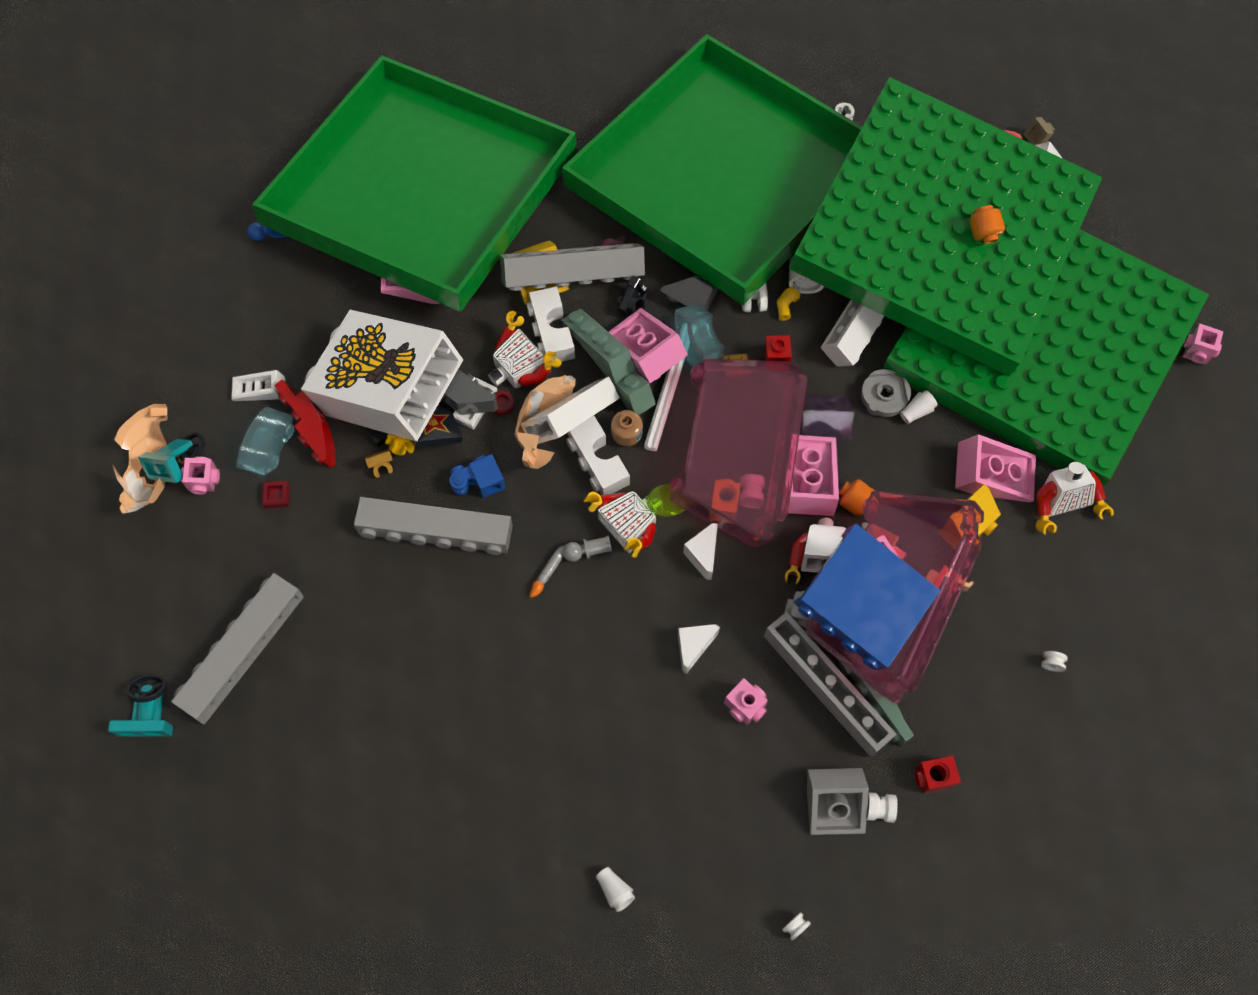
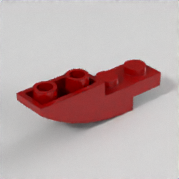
(311, 423)

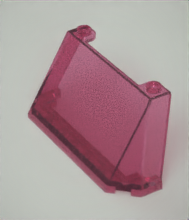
(742, 446)
(942, 545)

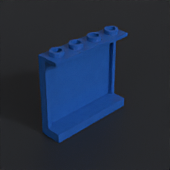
(867, 598)

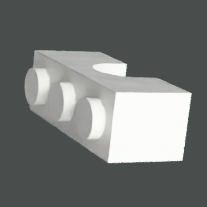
(546, 308)
(605, 475)

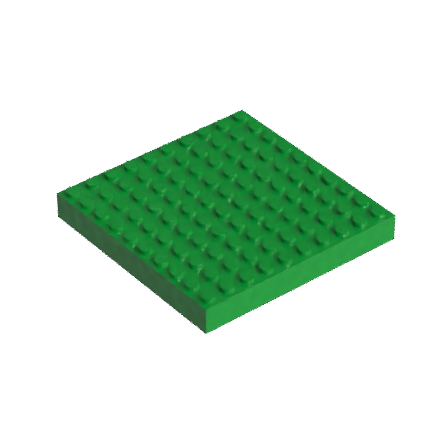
(717, 166)
(417, 181)
(902, 235)
(1086, 369)

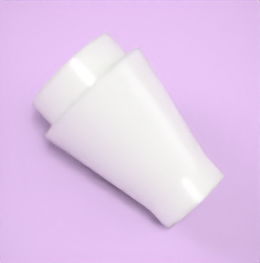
(920, 406)
(615, 889)

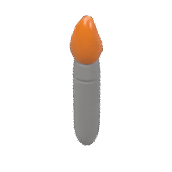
(546, 573)

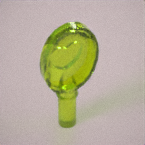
(660, 503)

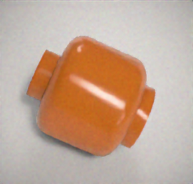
(987, 224)
(854, 496)

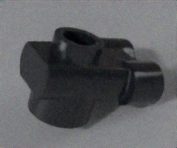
(633, 297)

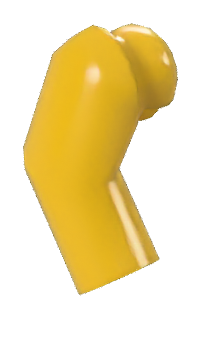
(783, 302)

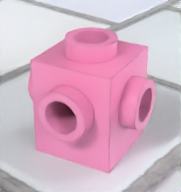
(1203, 344)
(198, 467)
(750, 694)

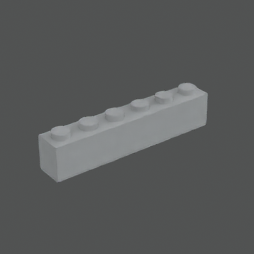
(571, 265)
(433, 525)
(238, 648)
(829, 684)

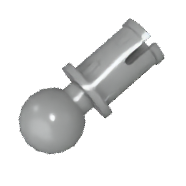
(573, 551)

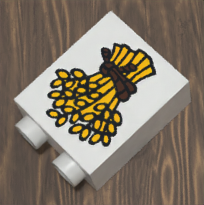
(383, 374)

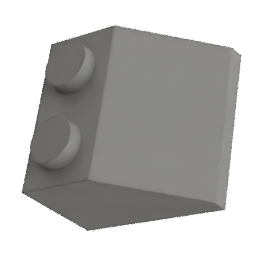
(837, 801)

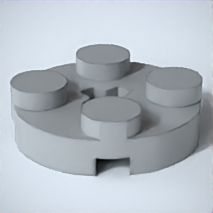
(880, 405)

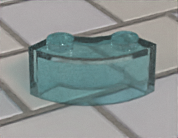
(697, 334)
(264, 441)

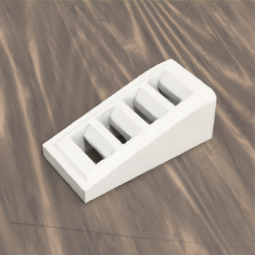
(270, 392)

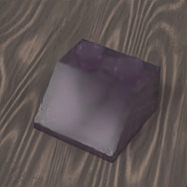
(827, 417)

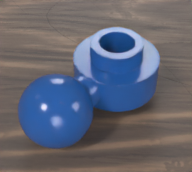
(258, 232)

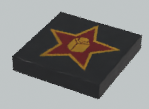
(440, 429)

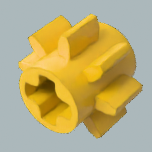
(399, 445)

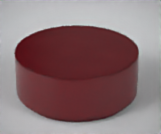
(505, 403)

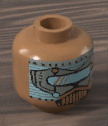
(626, 428)

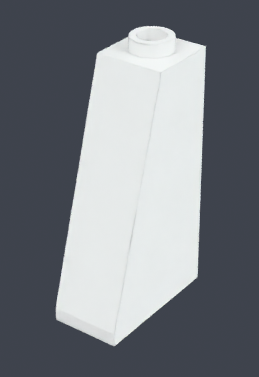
(571, 411)

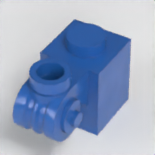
(482, 473)

